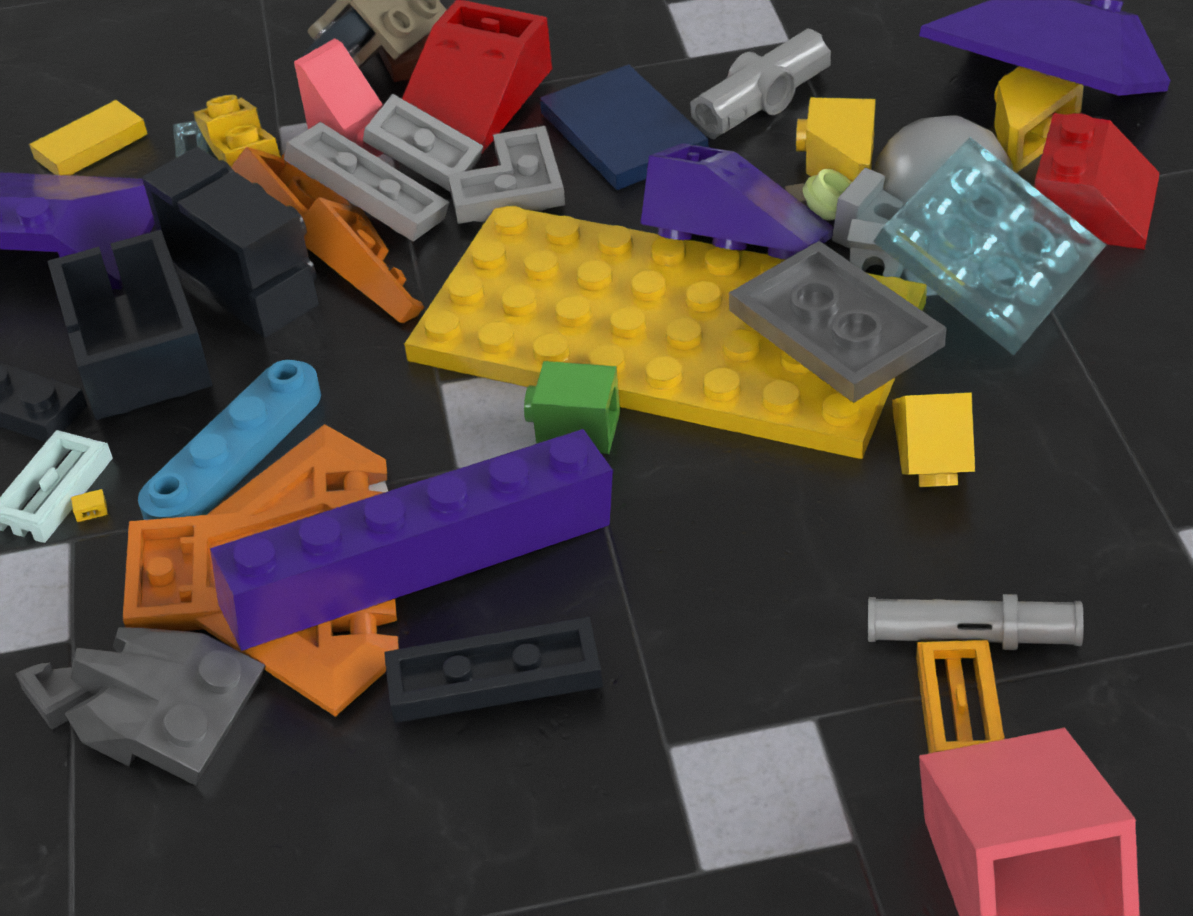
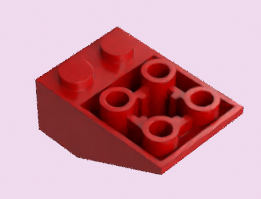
(480, 67)

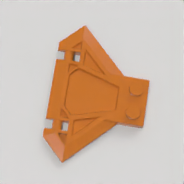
(174, 581)

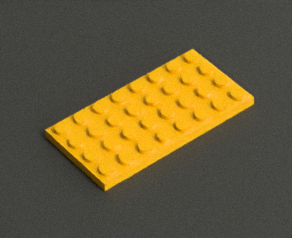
(639, 302)

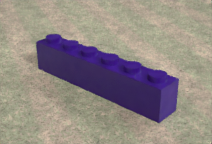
(410, 538)

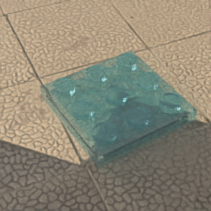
(990, 244)

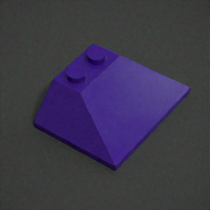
(1061, 38)
(72, 214)

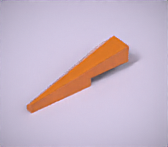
(335, 231)

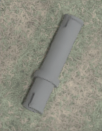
(968, 620)

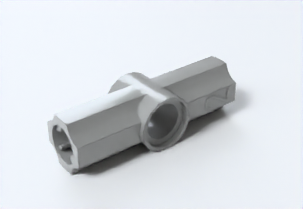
(760, 83)

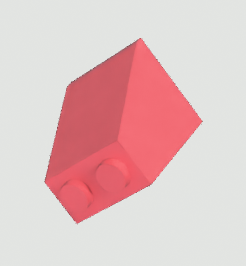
(1030, 829)

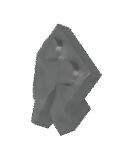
(162, 697)

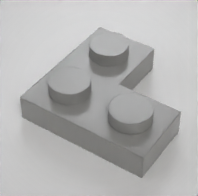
(523, 179)

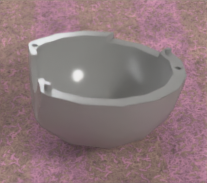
(924, 147)

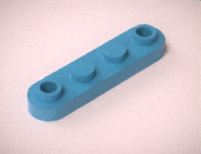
(232, 443)

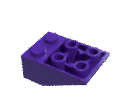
(727, 199)

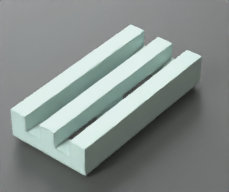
(57, 485)

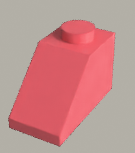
(337, 93)

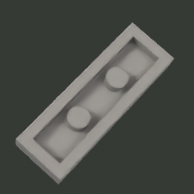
(366, 181)

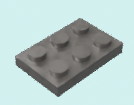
(837, 320)

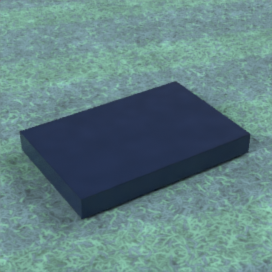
(618, 123)

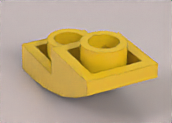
(231, 126)

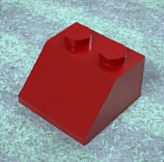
(1098, 179)

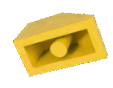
(1026, 110)
(837, 135)
(935, 436)

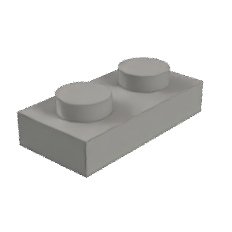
(421, 141)

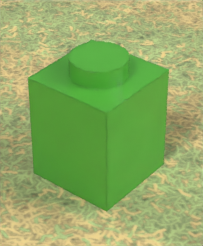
(574, 399)

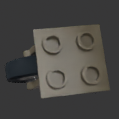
(395, 22)

